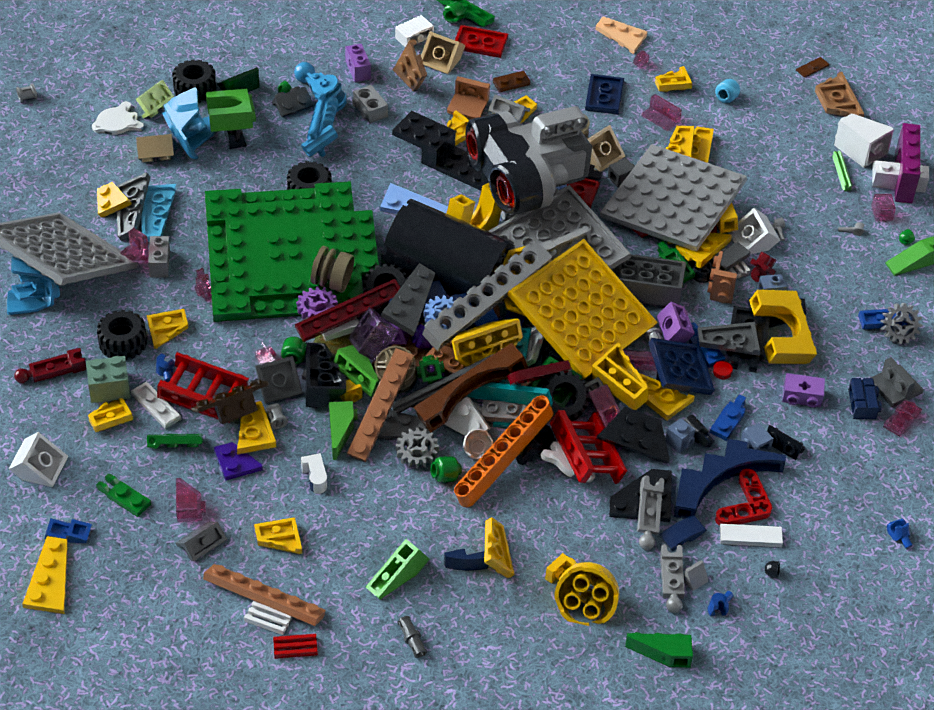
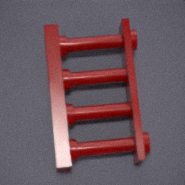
(187, 397)
(578, 456)

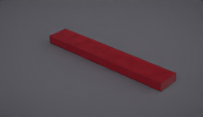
(347, 311)

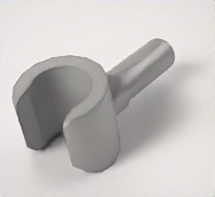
(778, 224)
(857, 230)

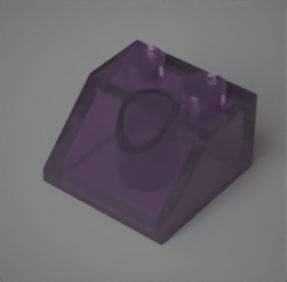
(372, 334)

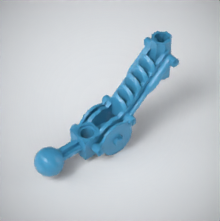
(330, 100)

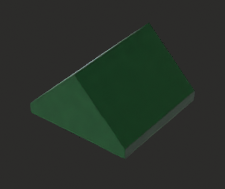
(246, 80)

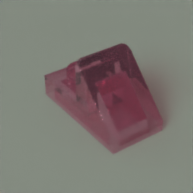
(138, 247)
(604, 404)

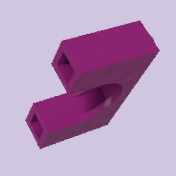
(908, 156)

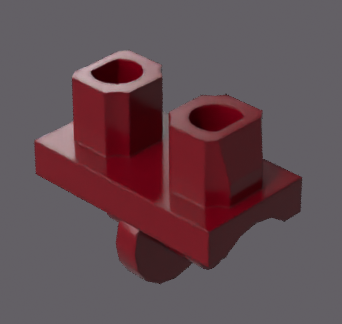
(763, 266)

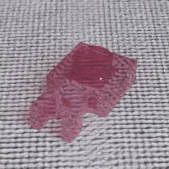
(202, 286)

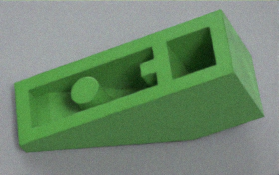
(913, 258)
(357, 368)
(341, 424)
(398, 569)

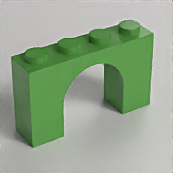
(230, 110)

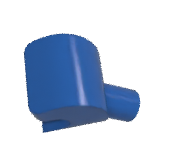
(164, 368)
(900, 531)
(720, 602)

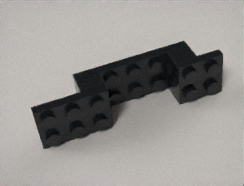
(439, 148)

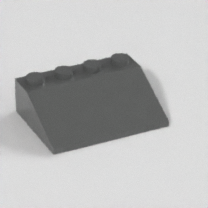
(652, 279)

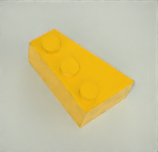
(621, 377)

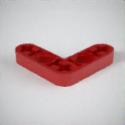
(751, 506)

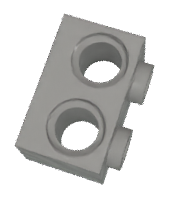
(370, 104)
(159, 256)

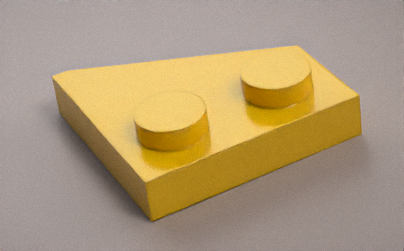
(674, 81)
(459, 124)
(166, 326)
(110, 415)

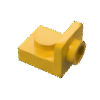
(353, 392)
(558, 567)

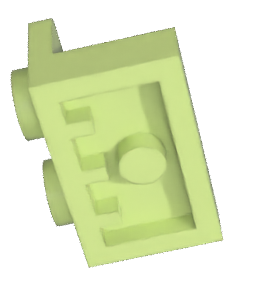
(154, 99)

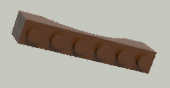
(437, 408)

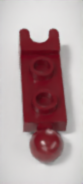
(52, 367)

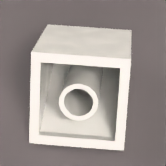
(863, 139)

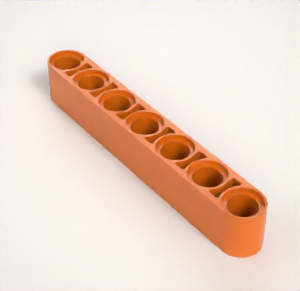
(503, 451)

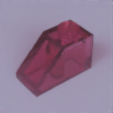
(188, 502)

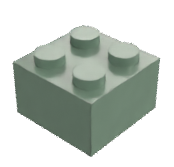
(108, 379)

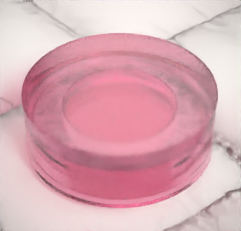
(641, 59)

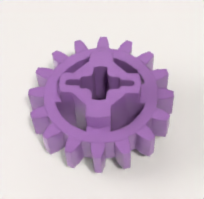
(315, 302)

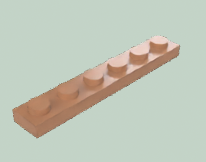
(380, 405)
(264, 594)

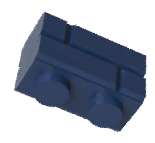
(863, 398)

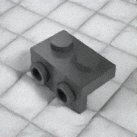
(292, 101)

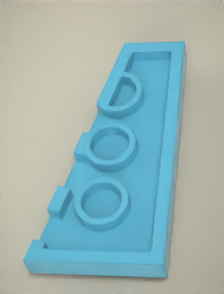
(157, 209)

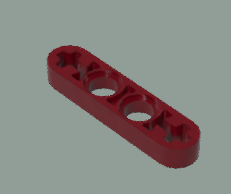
(538, 373)

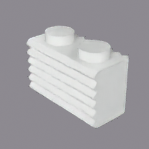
(416, 29)

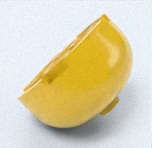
(576, 583)

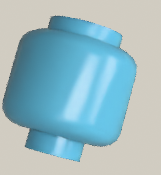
(727, 90)

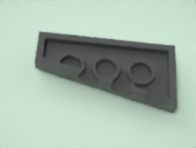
(130, 216)
(409, 301)

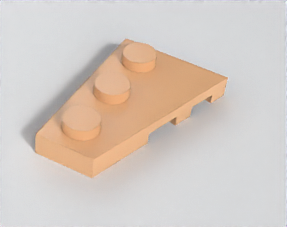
(624, 34)

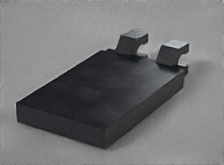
(746, 315)

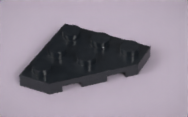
(626, 501)

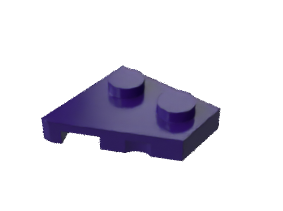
(233, 464)

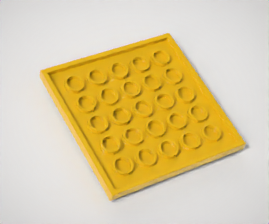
(581, 307)

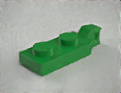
(673, 254)
(174, 440)

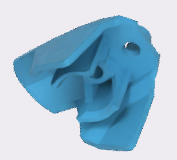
(186, 122)
(35, 292)

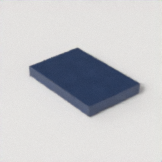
(604, 94)

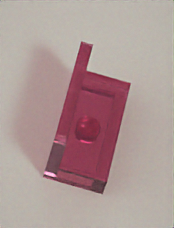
(662, 113)
(641, 359)

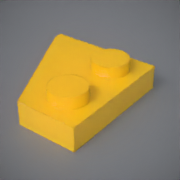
(110, 199)
(279, 535)

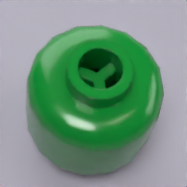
(294, 347)
(446, 469)

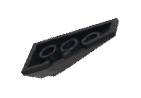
(323, 379)

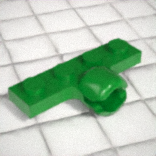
(458, 9)

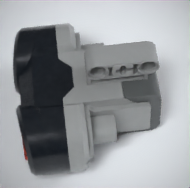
(531, 158)

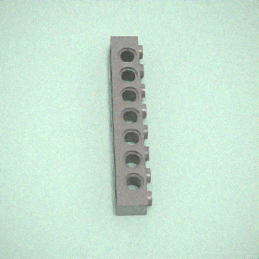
(440, 337)

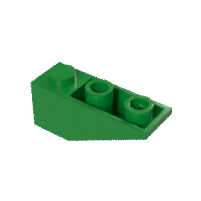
(667, 649)

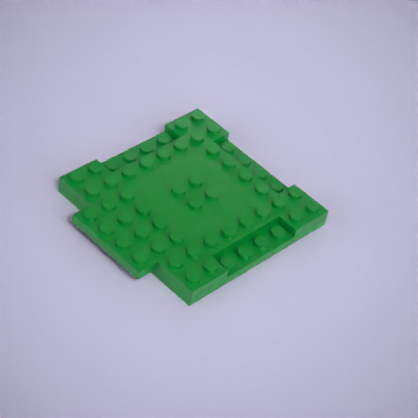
(268, 243)

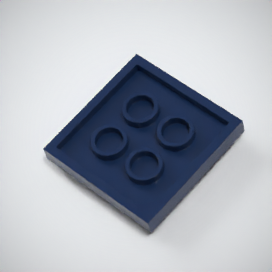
(681, 366)

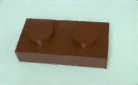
(511, 81)

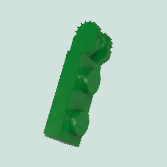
(124, 495)

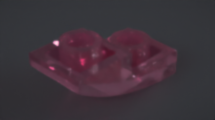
(902, 418)

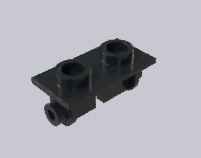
(785, 443)

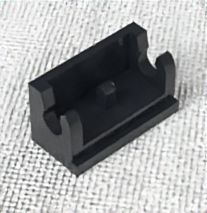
(235, 139)

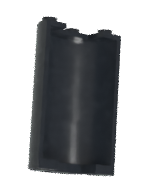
(446, 245)

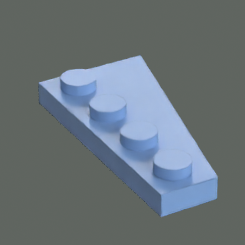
(398, 196)

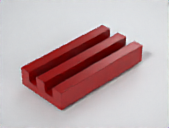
(295, 642)

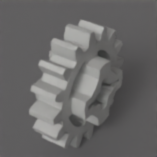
(902, 314)
(417, 448)

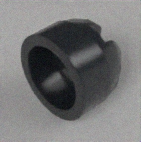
(772, 569)

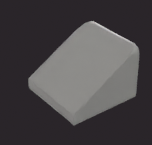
(696, 575)

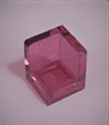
(883, 207)

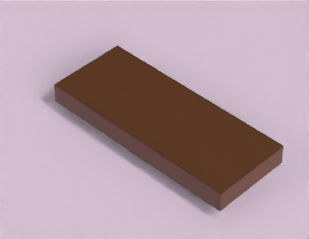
(812, 67)

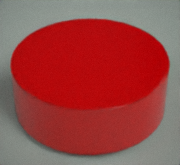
(722, 370)

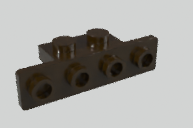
(233, 404)

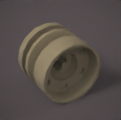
(328, 267)
(382, 362)

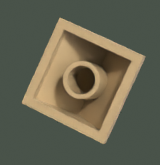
(605, 149)

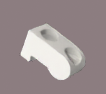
(317, 475)

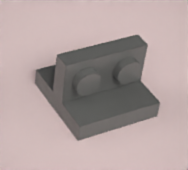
(896, 383)

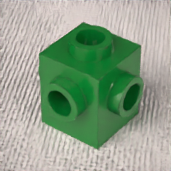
(430, 377)

